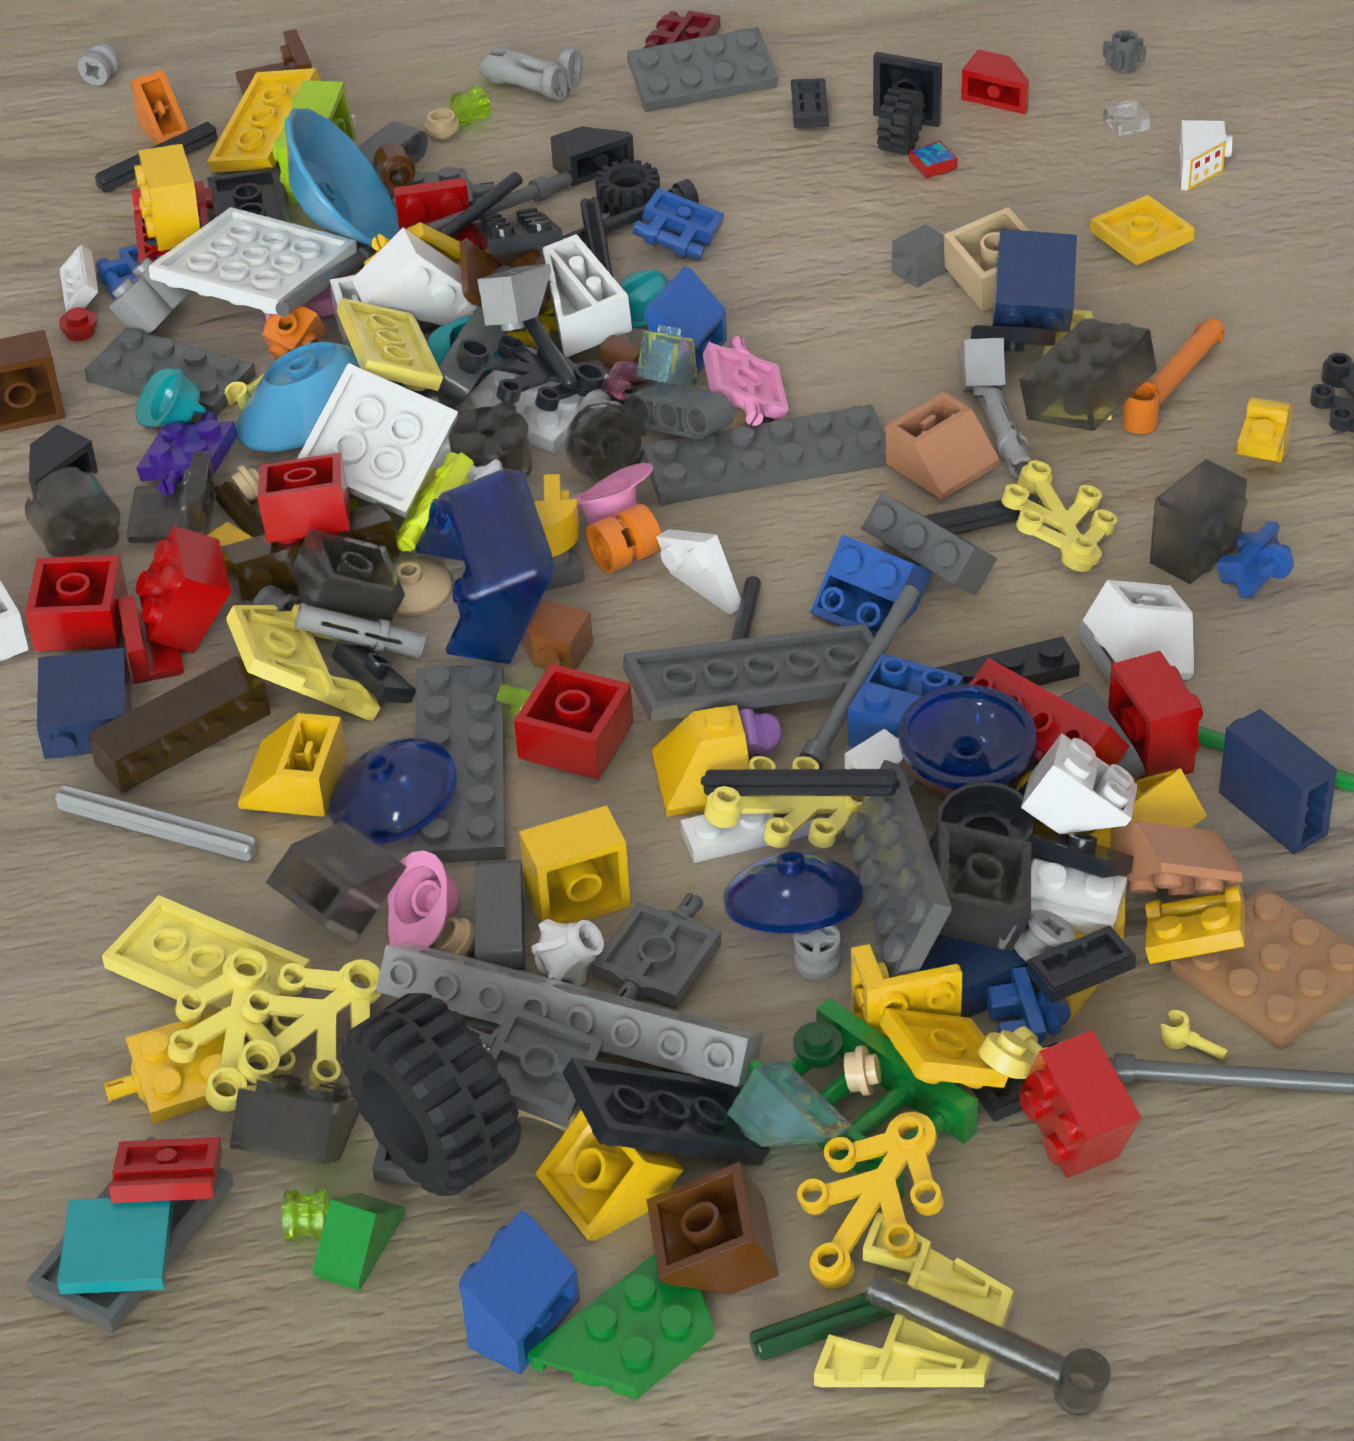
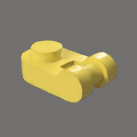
(1011, 1052)

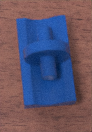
(1257, 560)
(1020, 1001)

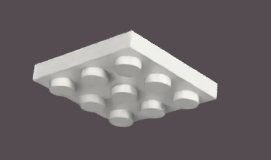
(545, 428)
(384, 437)

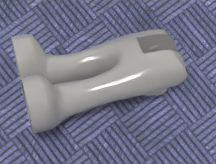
(527, 71)

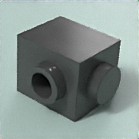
(919, 255)

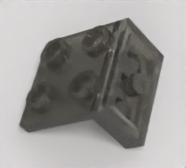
(188, 507)

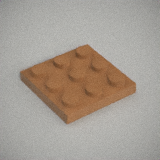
(1281, 977)

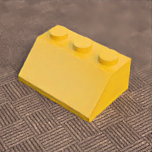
(1160, 800)

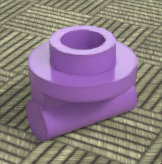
(761, 732)

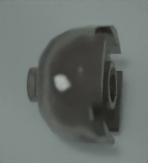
(604, 440)

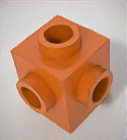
(292, 331)

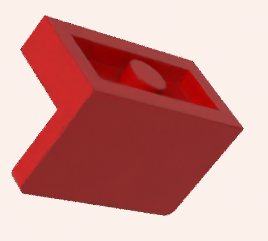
(146, 658)

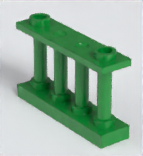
(943, 1103)

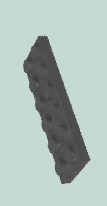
(766, 454)
(746, 671)
(461, 714)
(898, 876)

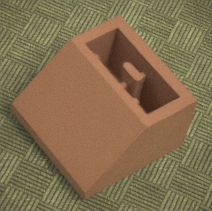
(940, 446)
(1175, 859)

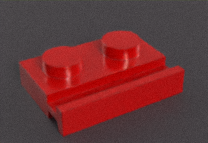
(165, 1170)

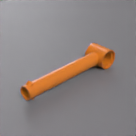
(1143, 406)

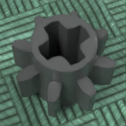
(1124, 51)

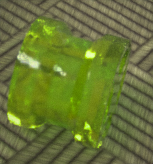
(470, 105)
(304, 1213)

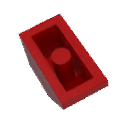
(995, 82)

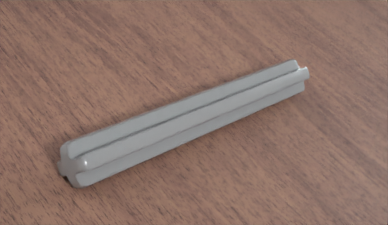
(157, 823)

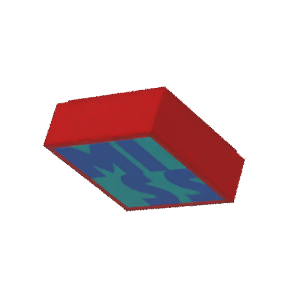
(933, 159)

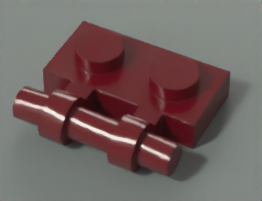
(674, 28)

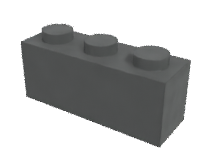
(929, 543)

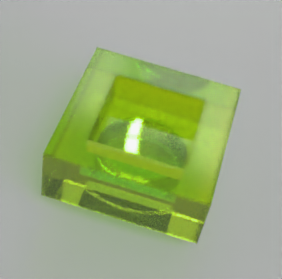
(513, 696)

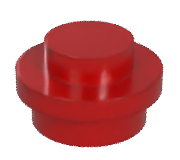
(78, 324)

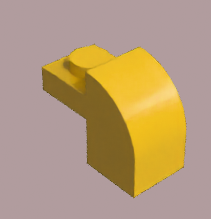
(1266, 429)
(558, 516)

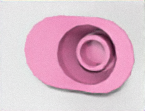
(613, 492)
(421, 900)

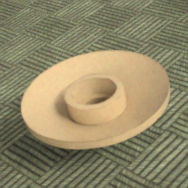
(424, 585)

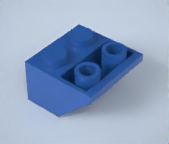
(693, 308)
(865, 585)
(888, 694)
(517, 1293)

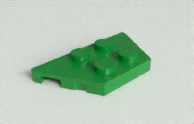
(629, 1334)

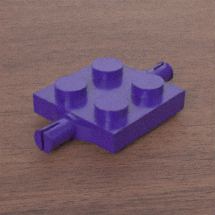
(174, 447)

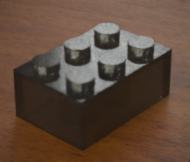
(1088, 374)

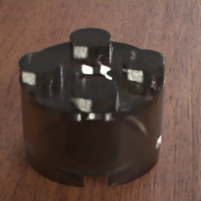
(493, 434)
(73, 513)

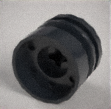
(988, 809)

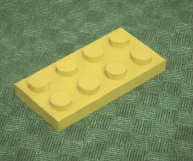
(389, 344)
(184, 949)

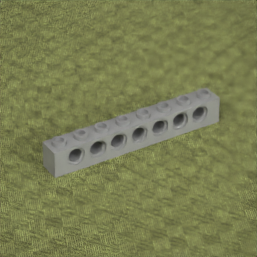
(625, 1025)

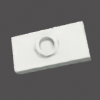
(78, 279)

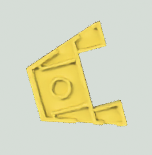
(292, 658)
(912, 1352)

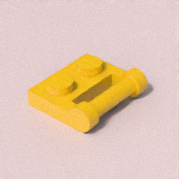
(1195, 925)

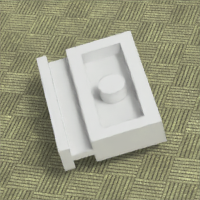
(1076, 896)

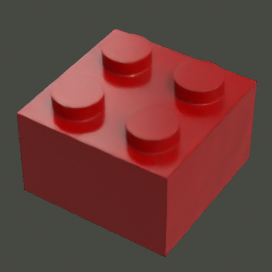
(303, 497)
(183, 589)
(76, 603)
(1156, 712)
(574, 721)
(1078, 1104)

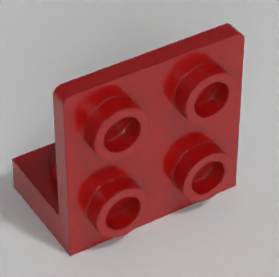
(432, 202)

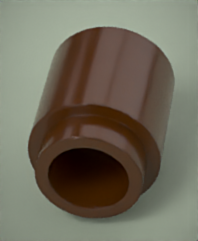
(394, 165)
(617, 349)

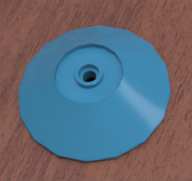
(336, 180)
(292, 396)

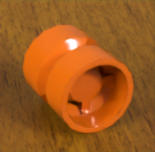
(622, 539)

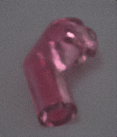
(619, 379)

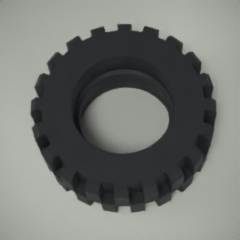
(431, 1093)

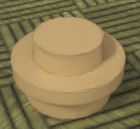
(442, 123)
(246, 482)
(456, 937)
(862, 1070)

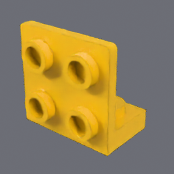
(923, 991)

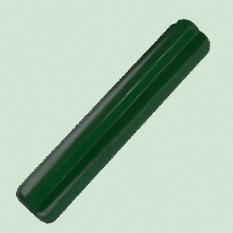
(814, 1326)

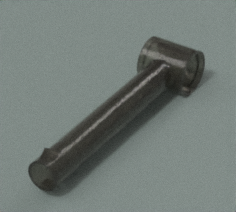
(997, 1343)

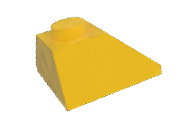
(698, 744)
(602, 1183)

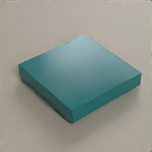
(115, 1246)

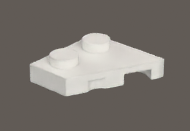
(701, 565)

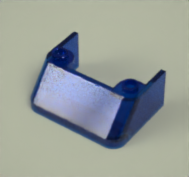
(505, 556)

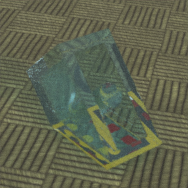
(667, 357)
(784, 1109)

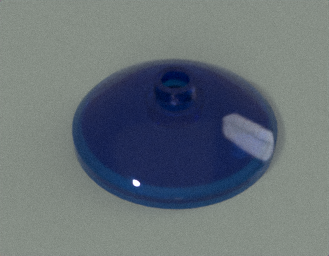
(966, 736)
(394, 789)
(793, 893)

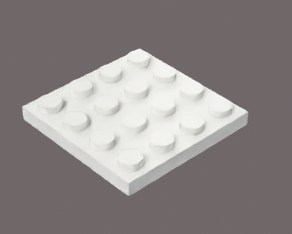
(250, 259)

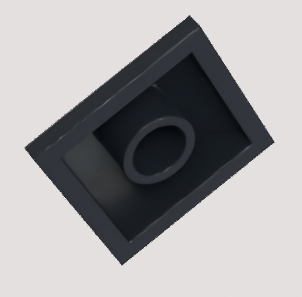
(909, 74)

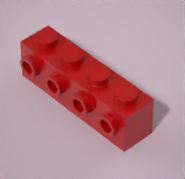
(1053, 715)

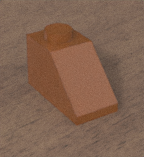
(558, 635)

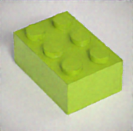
(326, 99)

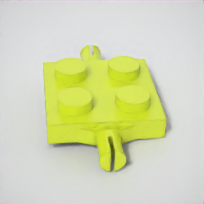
(447, 476)

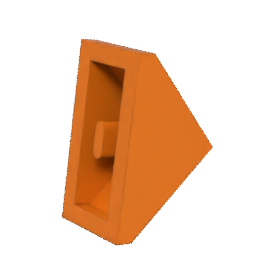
(157, 107)

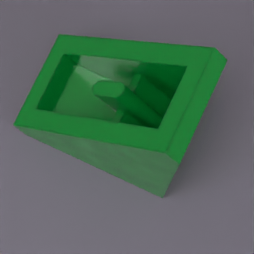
(354, 1238)

